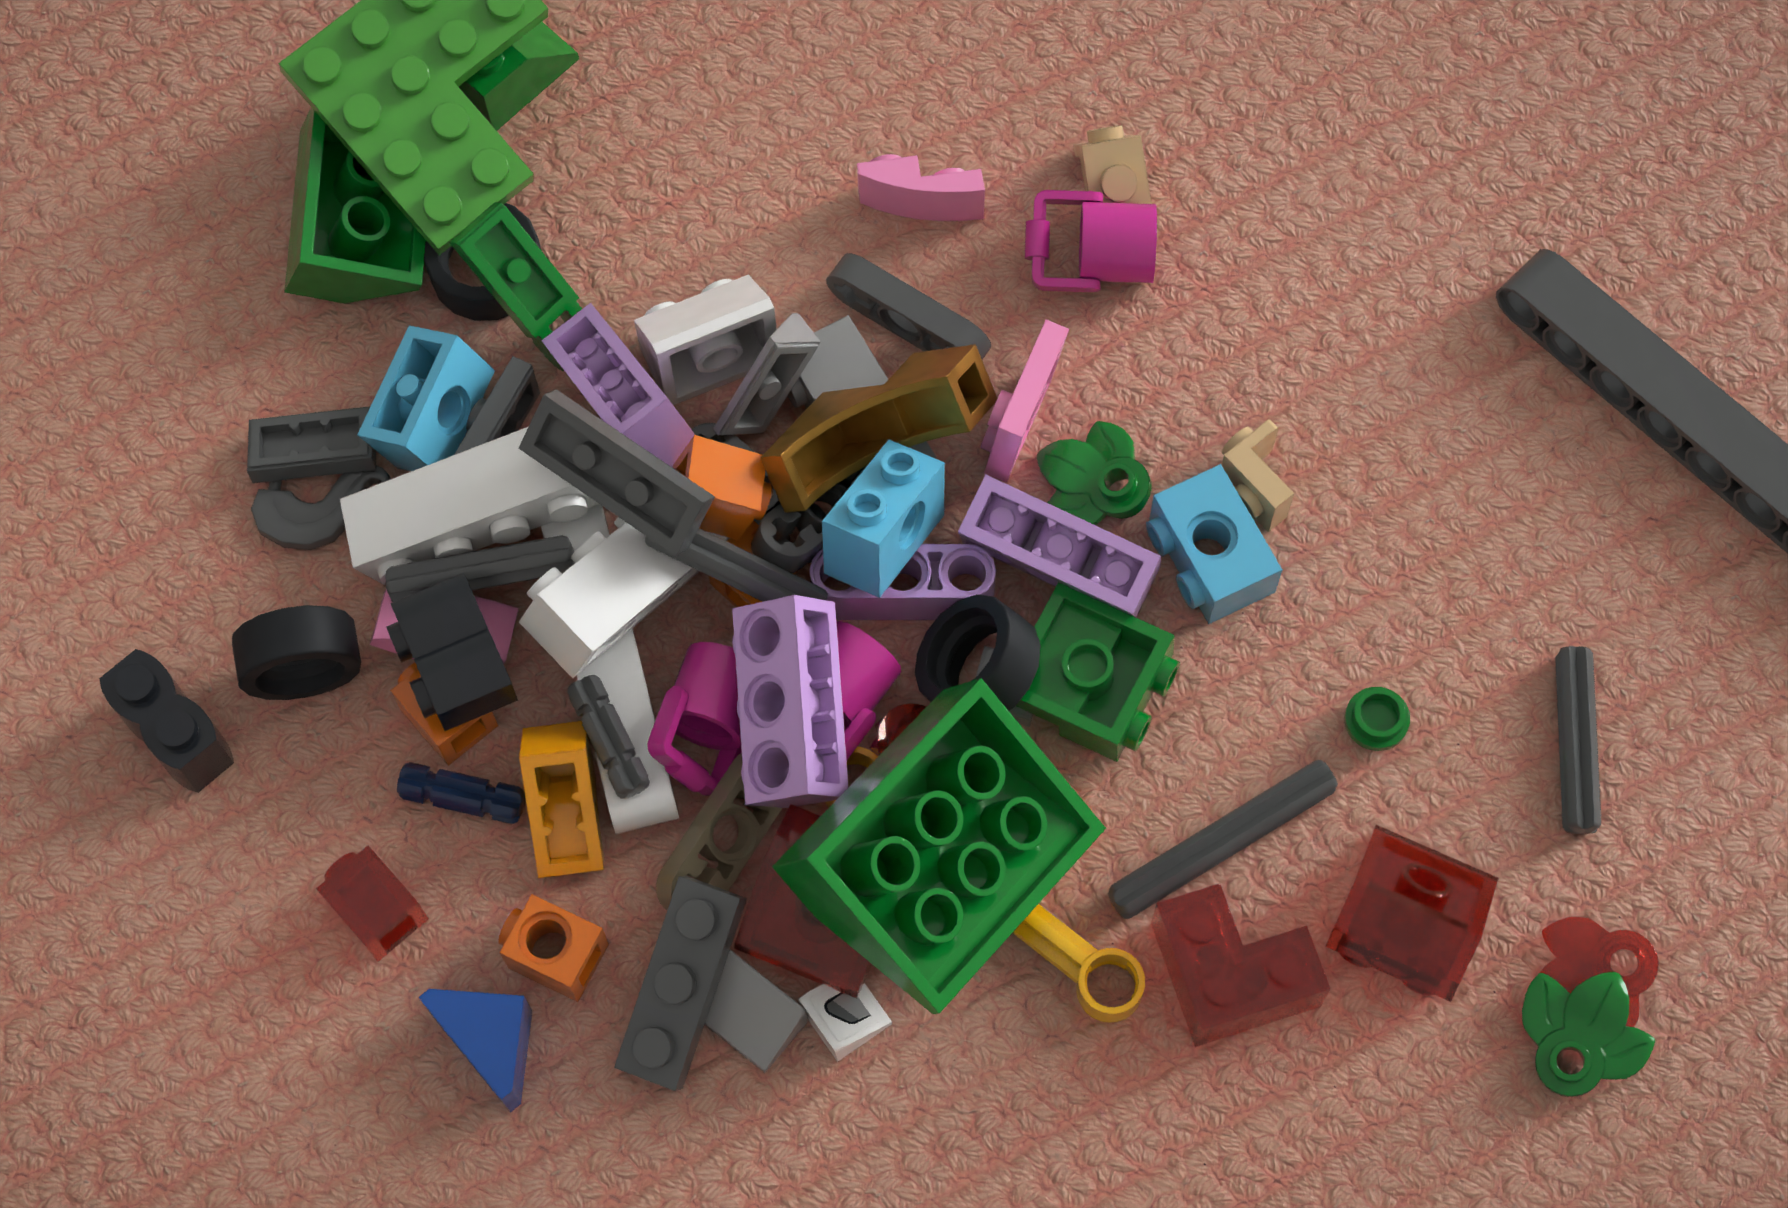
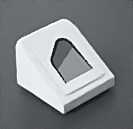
(842, 1019)

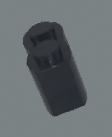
(453, 653)
(166, 720)

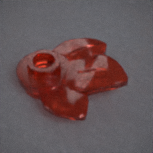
(1586, 950)

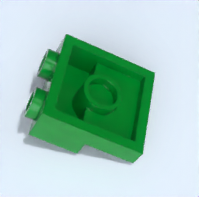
(1098, 672)

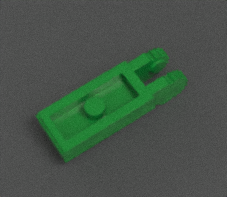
(517, 274)

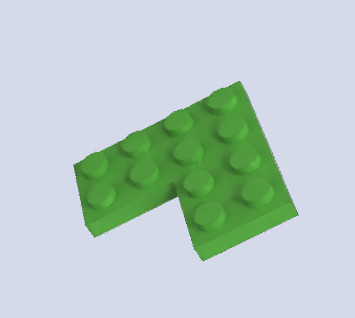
(393, 98)

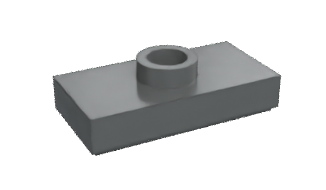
(504, 408)
(308, 445)

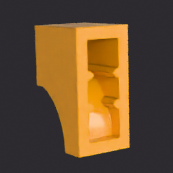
(561, 799)

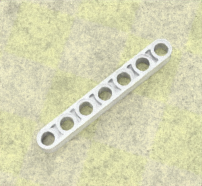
(628, 692)

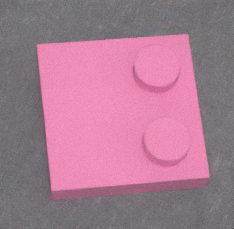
(1016, 411)

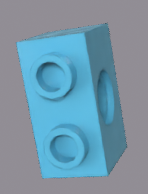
(425, 399)
(1212, 509)
(883, 518)

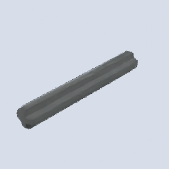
(1222, 839)

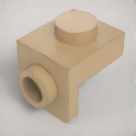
(1114, 165)
(1257, 485)

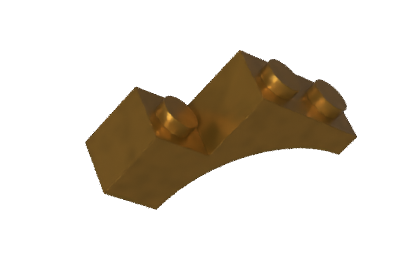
(844, 429)

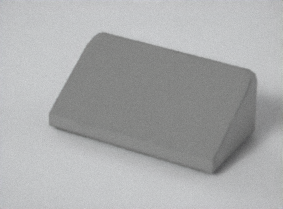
(769, 379)
(753, 1014)

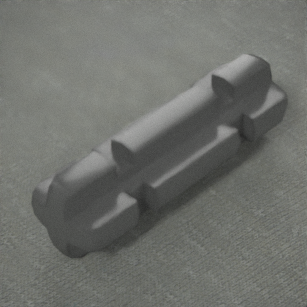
(608, 736)

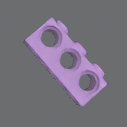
(618, 385)
(1058, 546)
(789, 702)

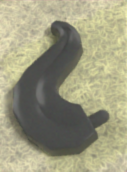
(304, 524)

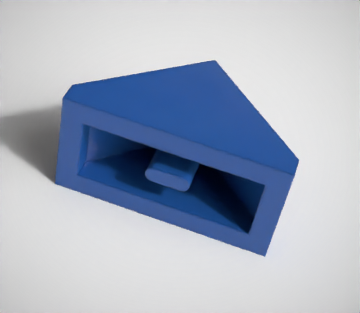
(490, 1033)

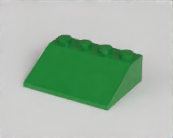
(942, 845)

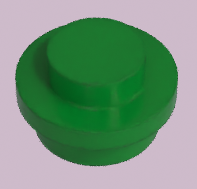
(1377, 718)

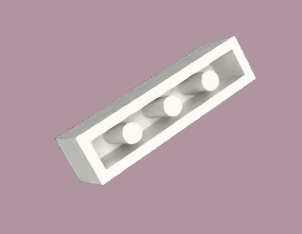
(457, 507)
(601, 595)

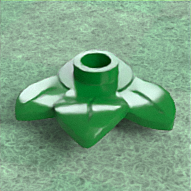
(1087, 471)
(1588, 1022)

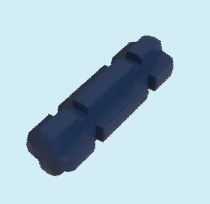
(461, 792)

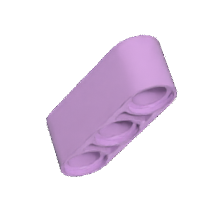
(933, 568)

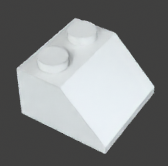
(706, 337)

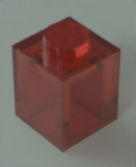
(371, 901)

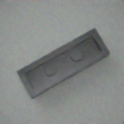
(616, 472)
(680, 983)

